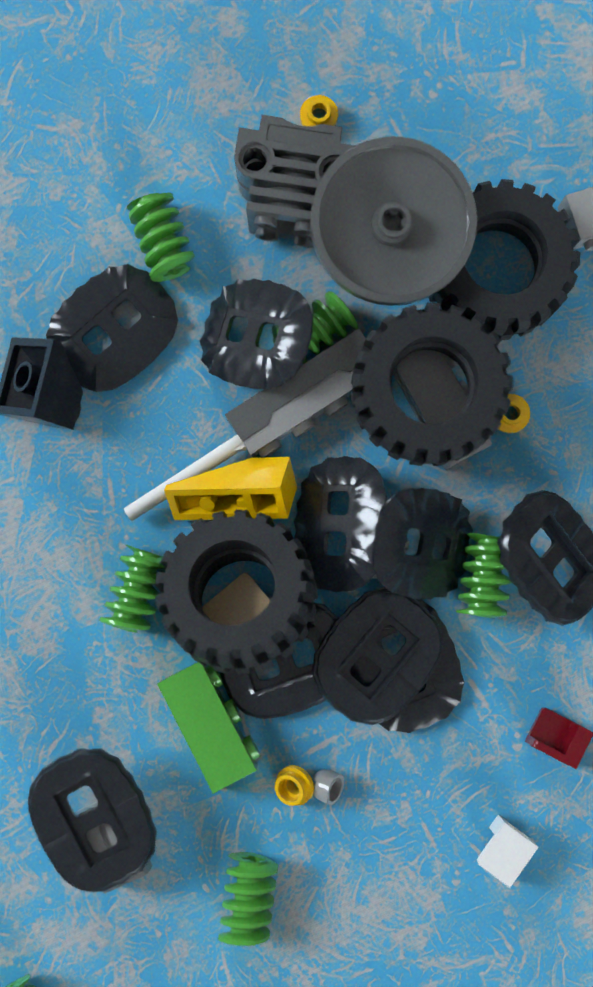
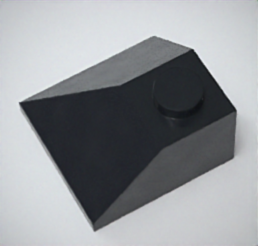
(40, 384)

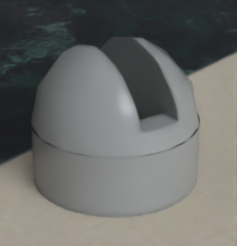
(328, 786)

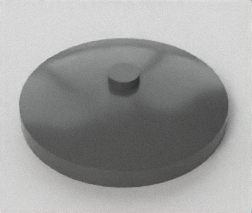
(393, 221)

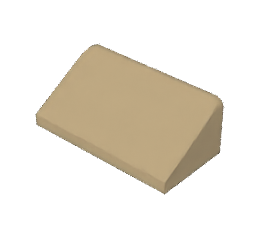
(237, 602)

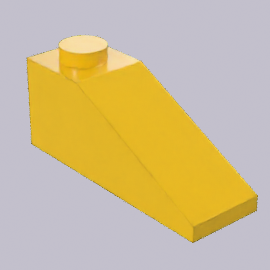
(253, 485)

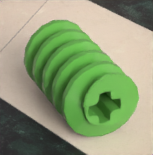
(159, 236)
(327, 321)
(485, 580)
(135, 591)
(251, 900)

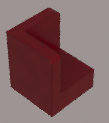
(559, 737)

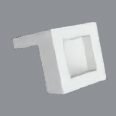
(506, 851)

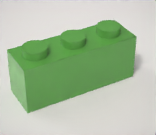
(210, 725)

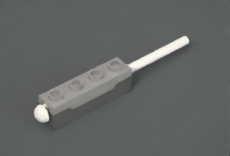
(276, 413)

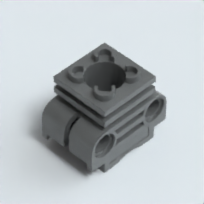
(280, 174)

